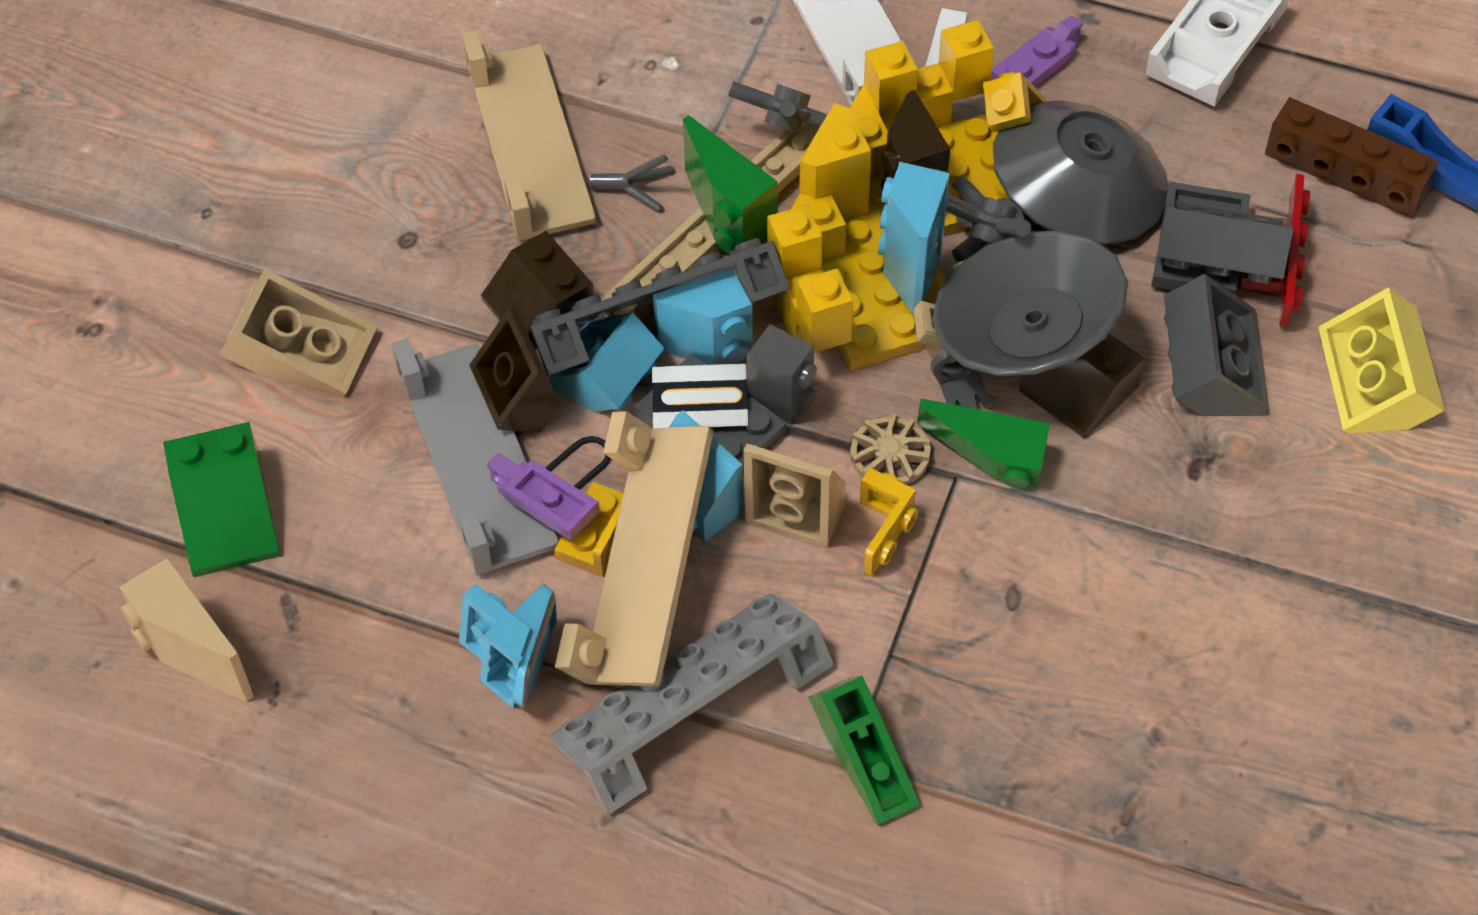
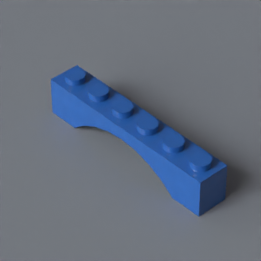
(1415, 129)

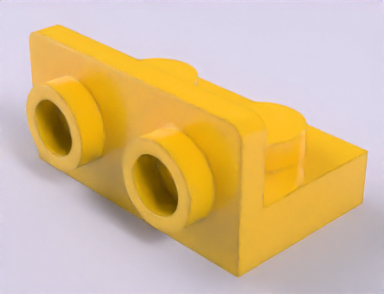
(594, 543)

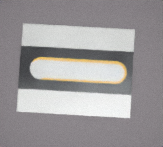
(705, 392)

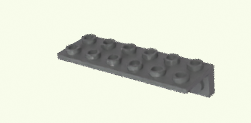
(558, 334)

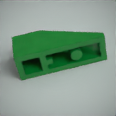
(995, 442)
(864, 747)

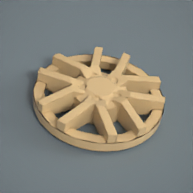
(890, 448)

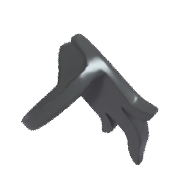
(960, 383)

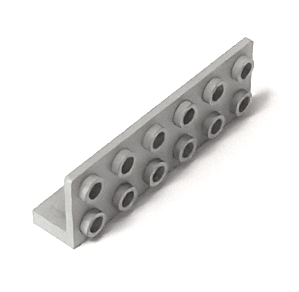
(461, 444)
(698, 673)

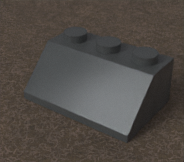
(1224, 241)
(1214, 350)

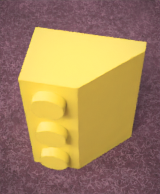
(1381, 366)

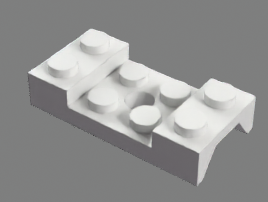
(1203, 57)

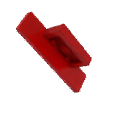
(1290, 295)

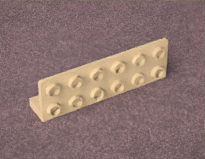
(528, 138)
(645, 555)

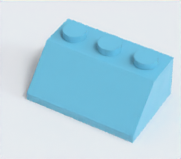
(913, 229)

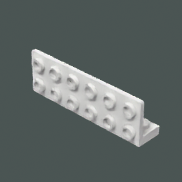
(843, 35)

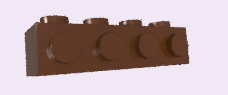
(1351, 157)

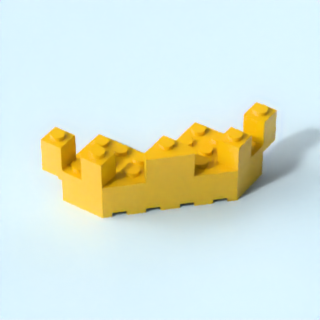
(834, 225)

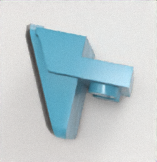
(508, 642)

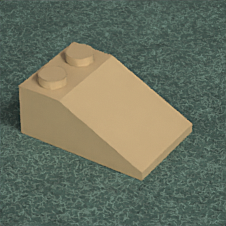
(298, 336)
(792, 495)
(180, 630)

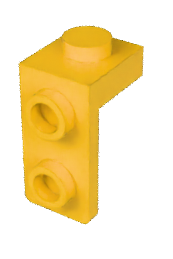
(1009, 100)
(896, 501)

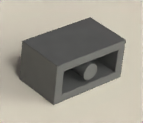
(782, 373)

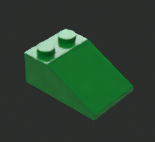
(728, 187)
(221, 499)

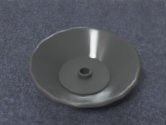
(1081, 172)
(1030, 303)

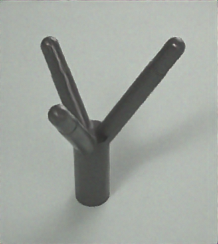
(624, 181)

